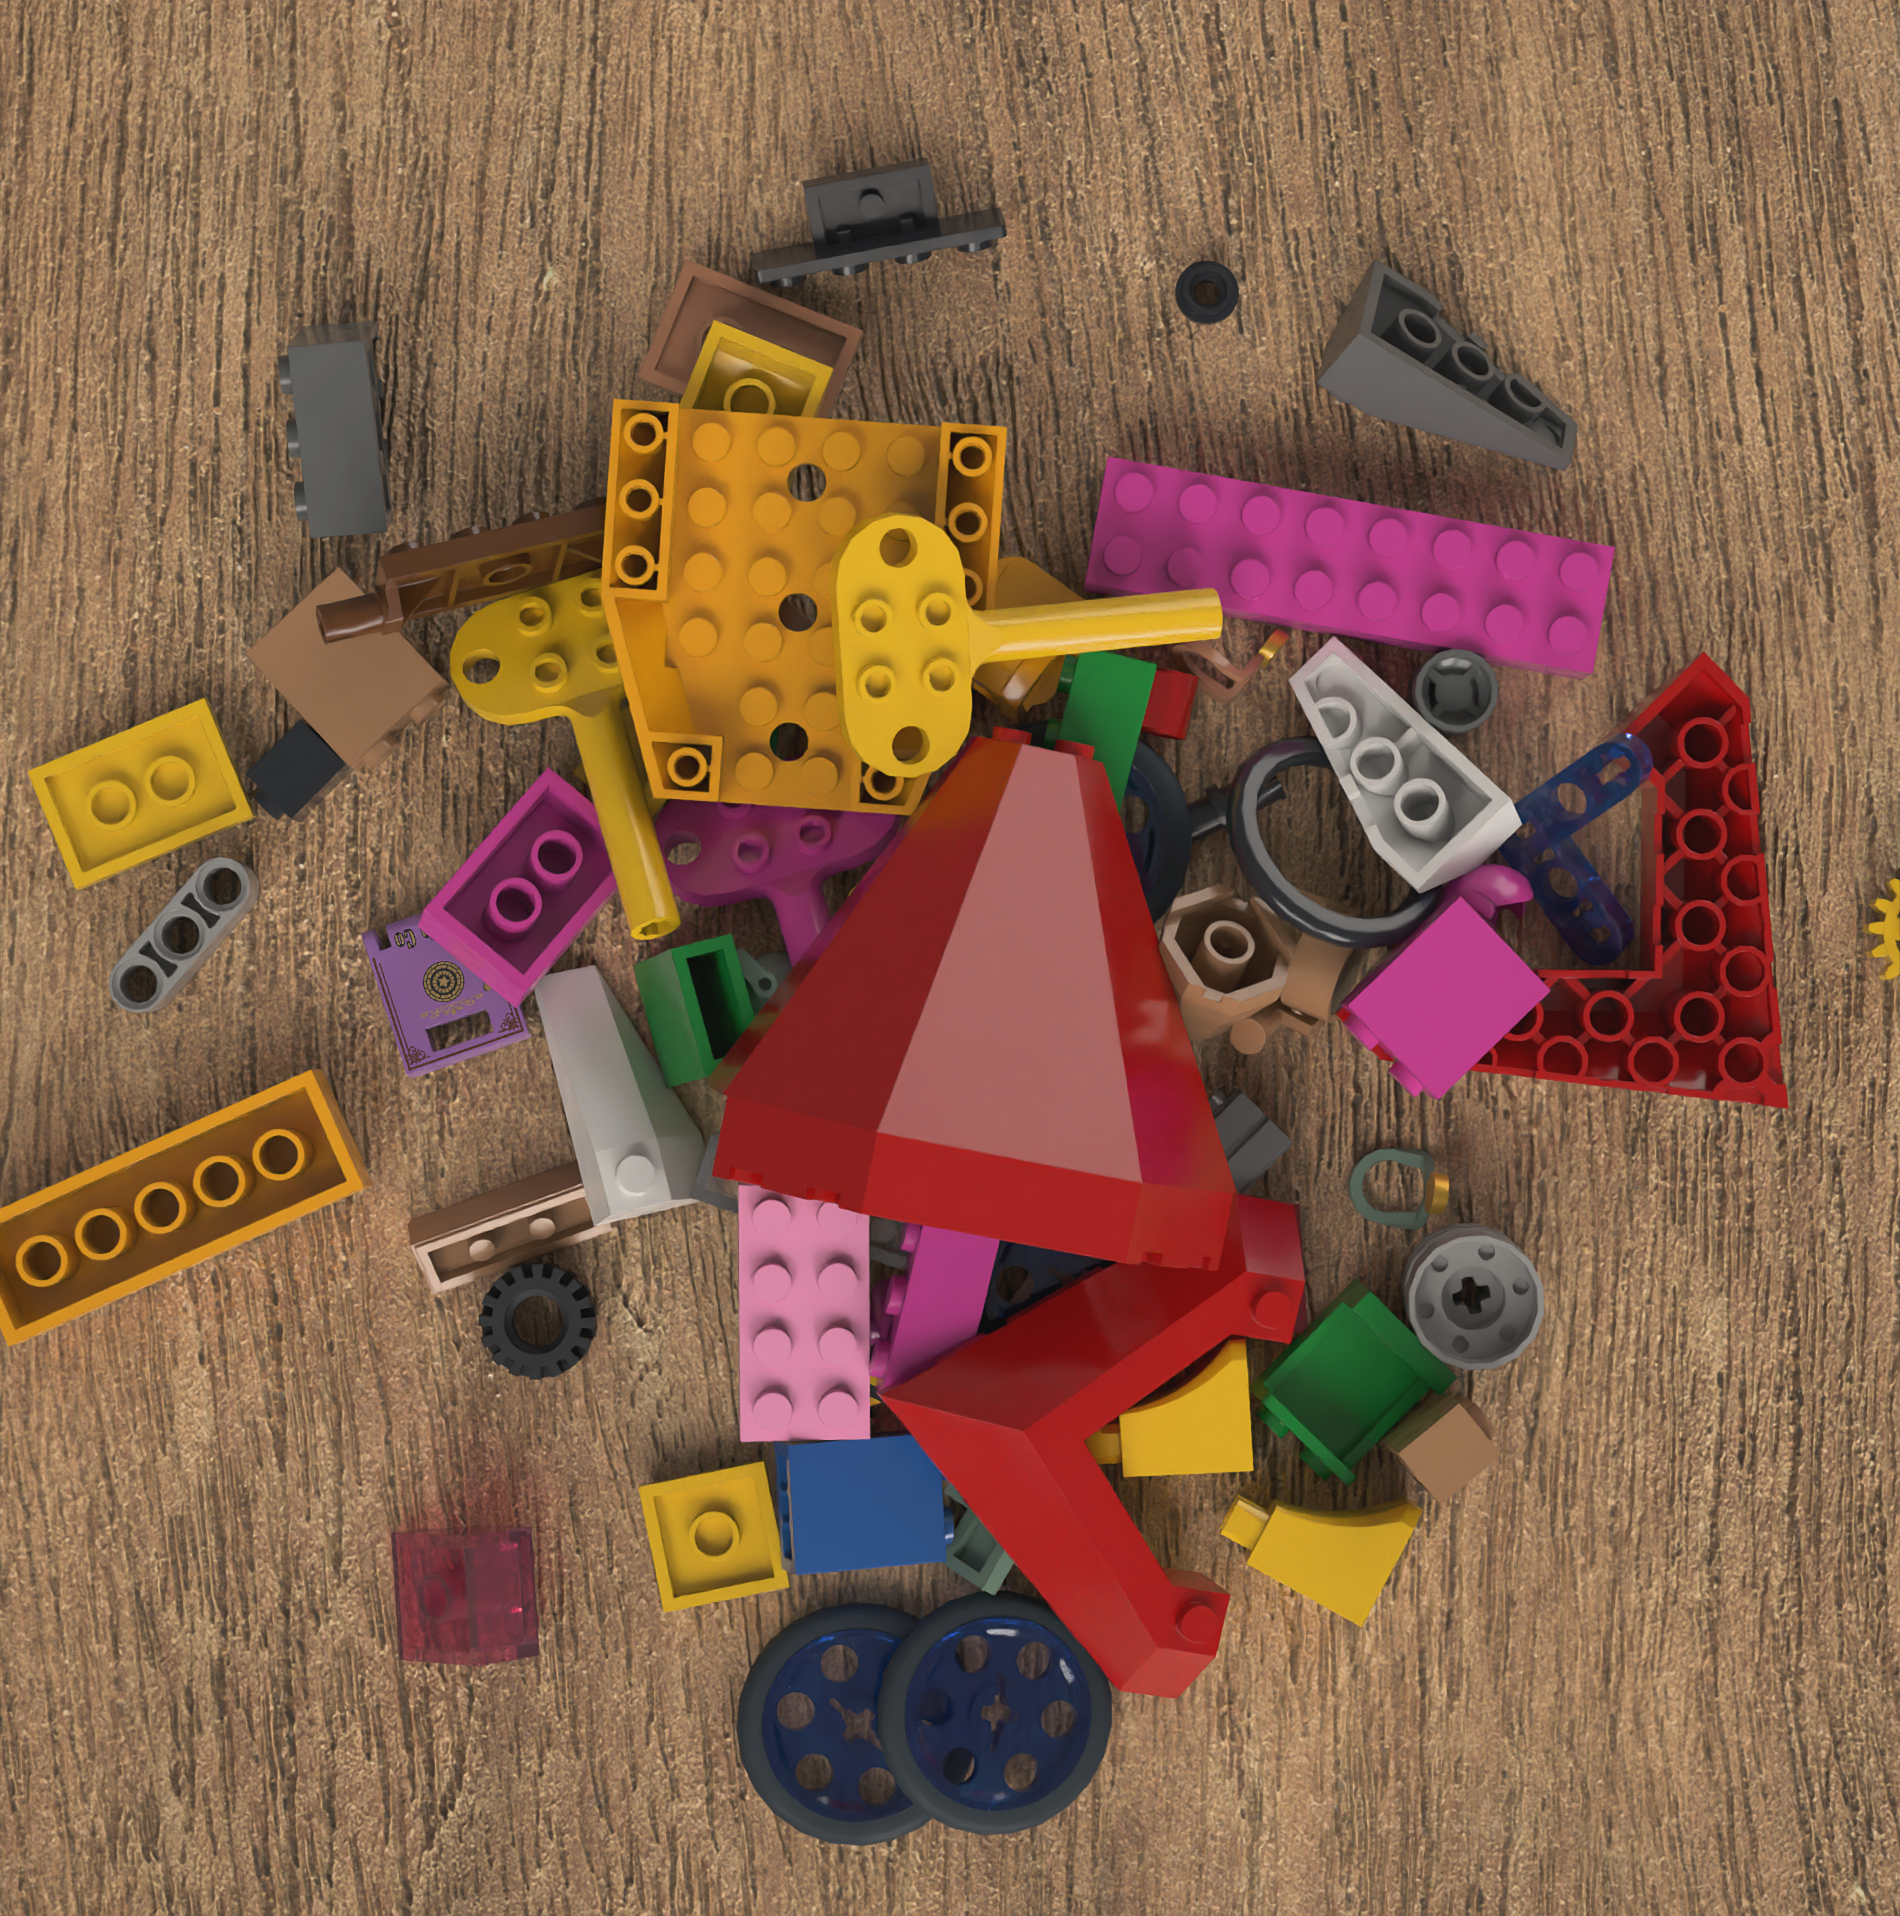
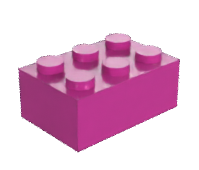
(525, 890)

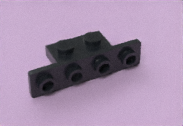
(872, 219)

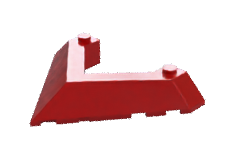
(1704, 997)
(1013, 1416)

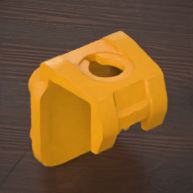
(1030, 681)

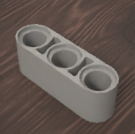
(155, 946)

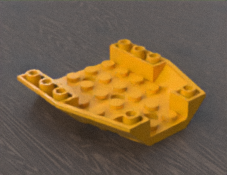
(713, 545)

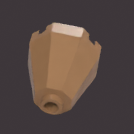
(1223, 958)

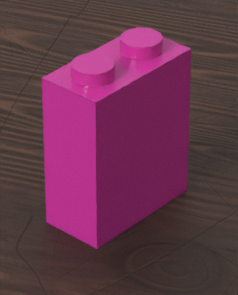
(1442, 999)

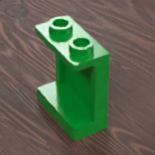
(1347, 1382)

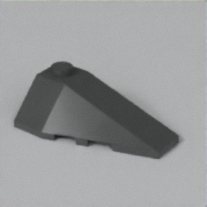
(1418, 371)

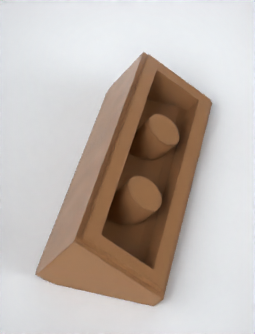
(503, 1228)

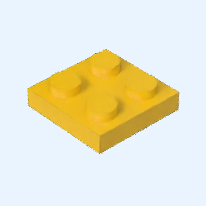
(713, 1535)

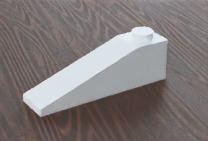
(1407, 783)
(626, 1128)

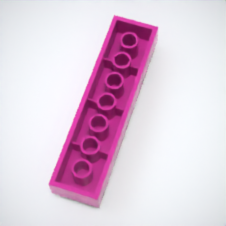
(1351, 567)

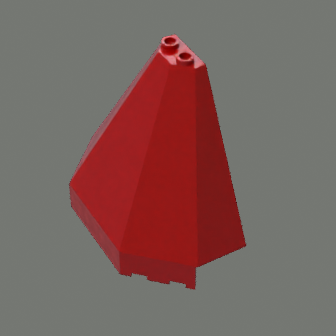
(990, 1033)

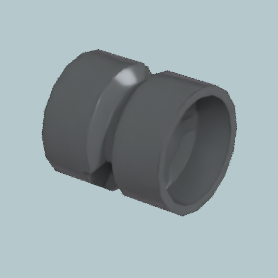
(1454, 692)

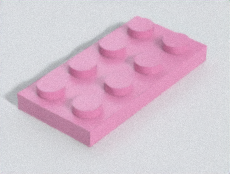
(802, 1319)

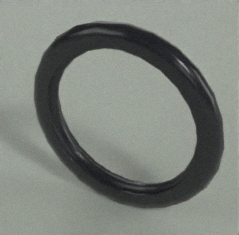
(1270, 883)

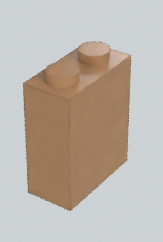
(352, 689)

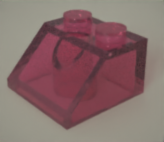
(465, 1594)

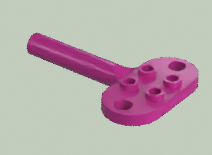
(770, 856)

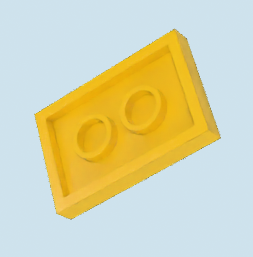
(141, 794)

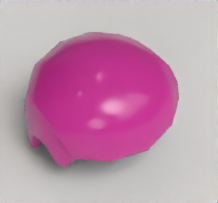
(1490, 891)

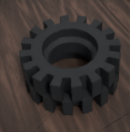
(499, 1327)

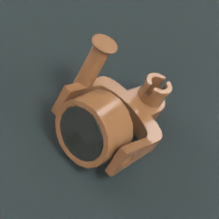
(1314, 987)

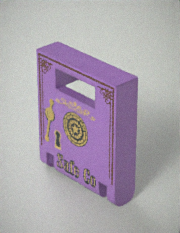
(429, 988)

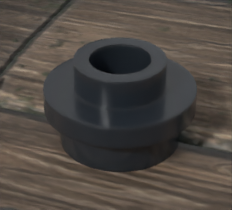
(1210, 273)

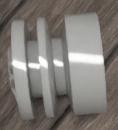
(1504, 1312)

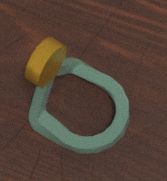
(1435, 1184)

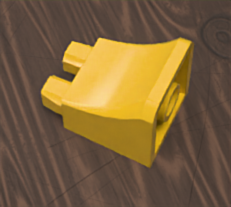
(1188, 1426)
(1325, 1554)

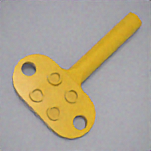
(914, 642)
(564, 664)

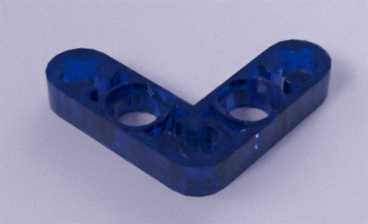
(1554, 830)

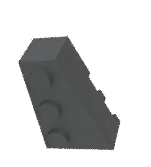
(337, 429)

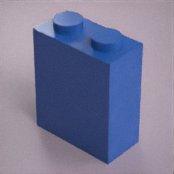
(859, 1504)

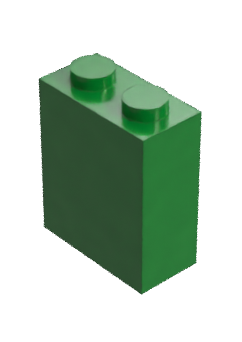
(694, 1006)

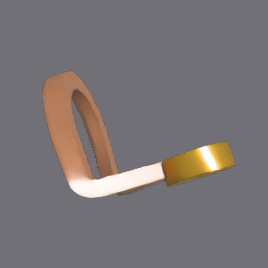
(1208, 685)

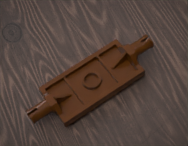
(470, 570)

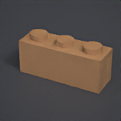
(1443, 1443)

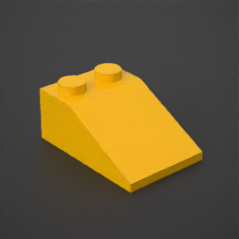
(754, 377)

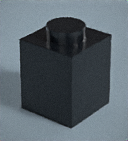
(297, 773)

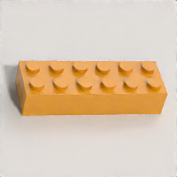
(174, 1204)

